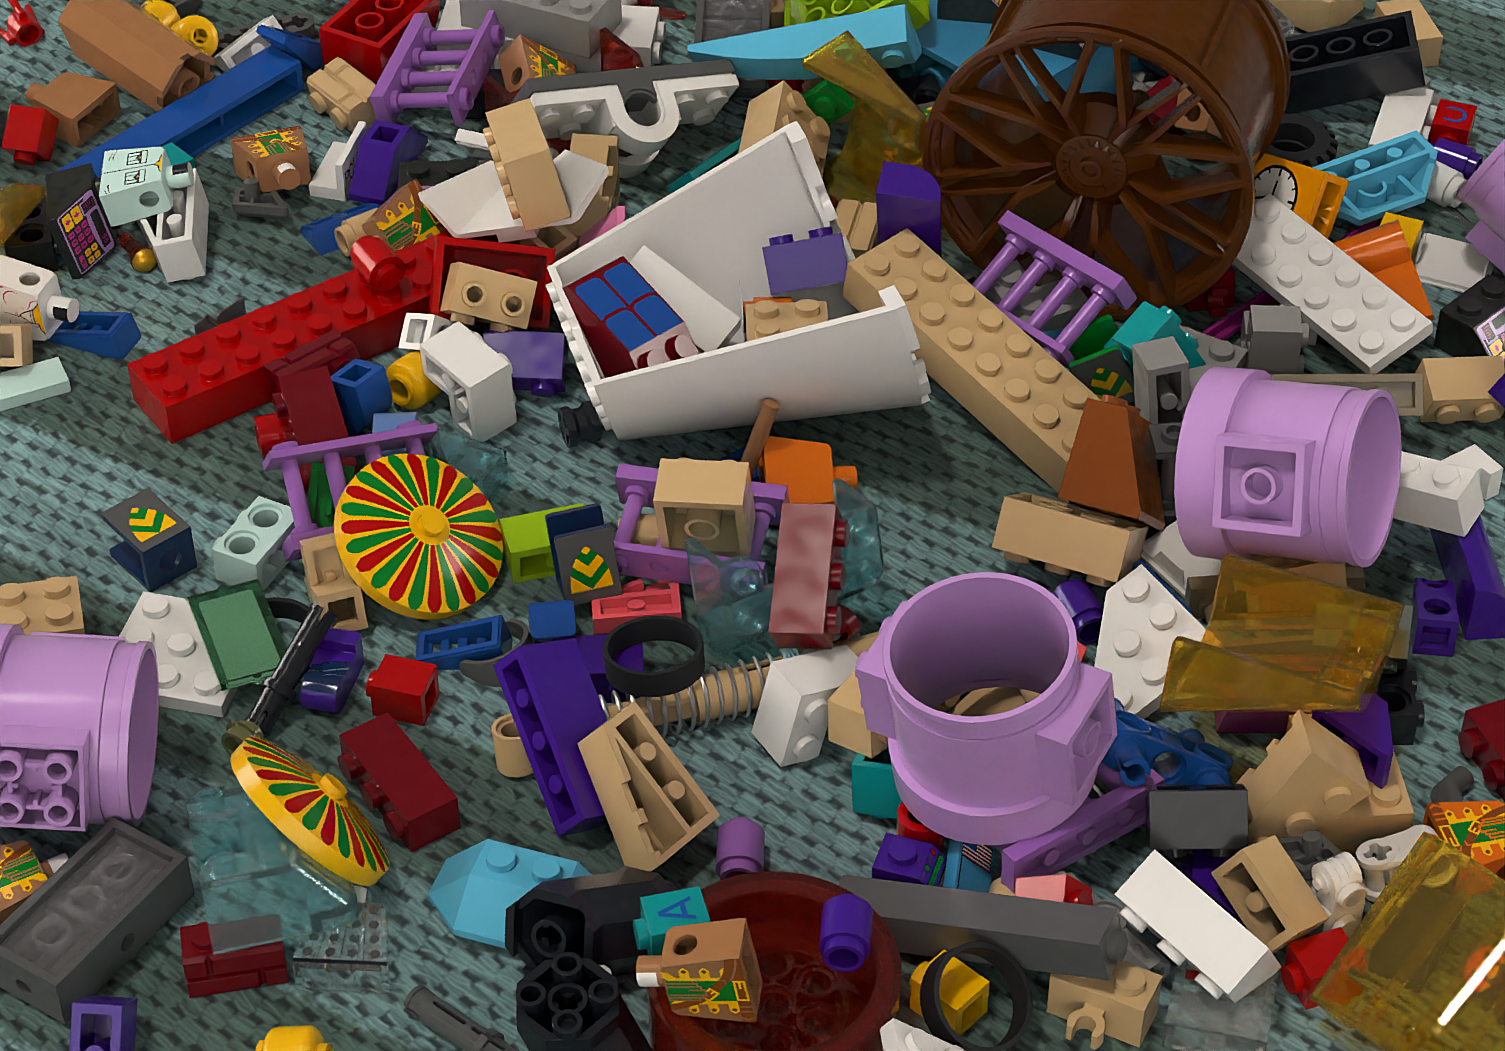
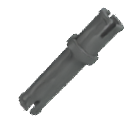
(452, 1023)

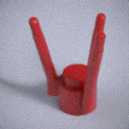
(22, 26)

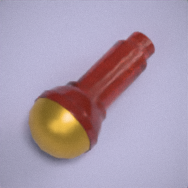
(141, 257)

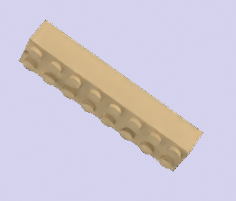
(977, 353)

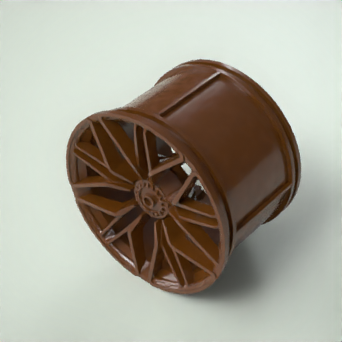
(1093, 159)

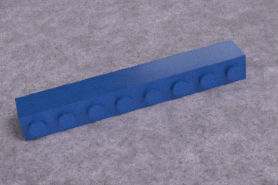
(212, 109)

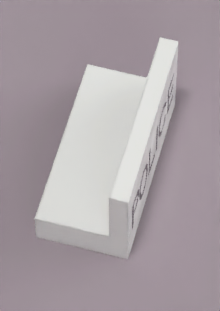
(337, 168)

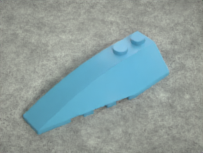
(779, 51)

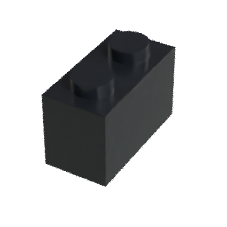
(1196, 818)

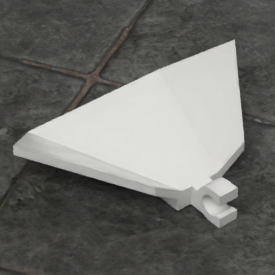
(477, 207)

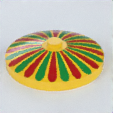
(418, 536)
(310, 810)

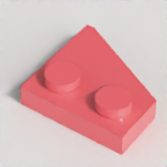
(635, 602)

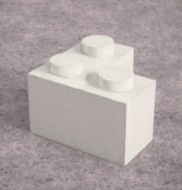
(474, 380)
(794, 703)

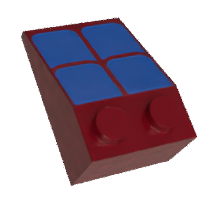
(627, 320)

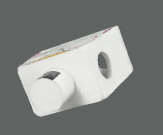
(33, 297)

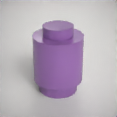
(739, 848)

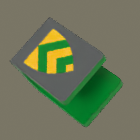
(1100, 368)

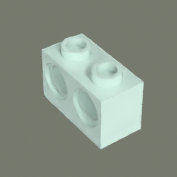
(254, 544)

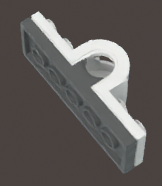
(631, 103)

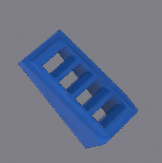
(295, 45)
(100, 333)
(551, 619)
(487, 635)

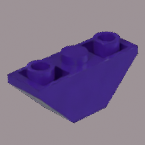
(379, 160)

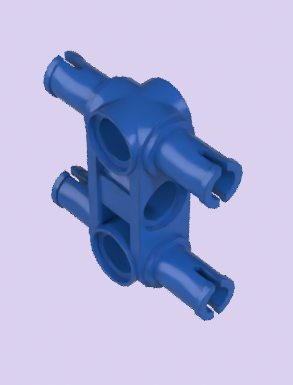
(1142, 742)

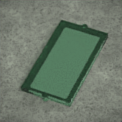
(238, 633)

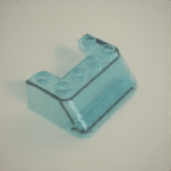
(731, 594)
(257, 879)

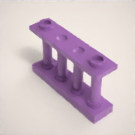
(416, 52)
(1076, 271)
(290, 456)
(637, 490)
(1084, 832)

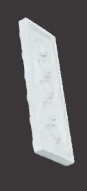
(1333, 290)

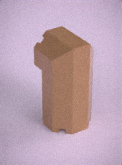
(135, 50)

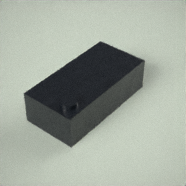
(1353, 62)

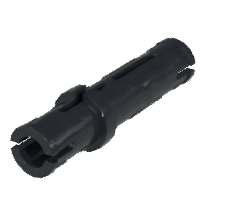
(290, 669)

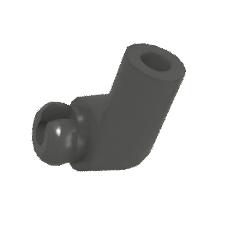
(1452, 786)

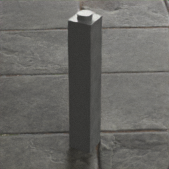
(1033, 931)

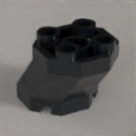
(583, 917)
(575, 1007)

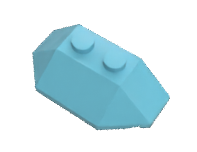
(1384, 178)
(486, 880)

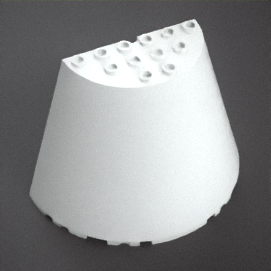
(714, 237)

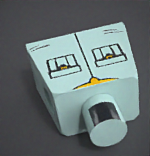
(140, 183)

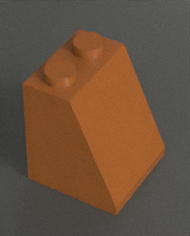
(1114, 464)

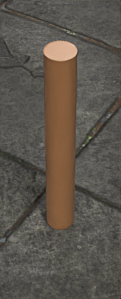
(760, 433)

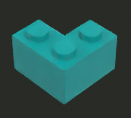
(1151, 324)

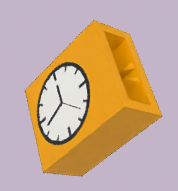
(1303, 189)

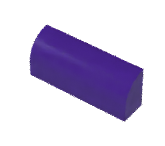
(909, 200)
(1476, 581)
(553, 712)

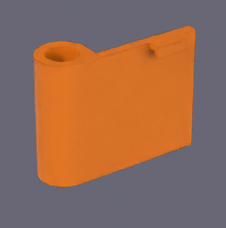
(1387, 257)

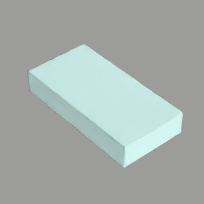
(32, 383)

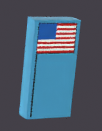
(969, 866)

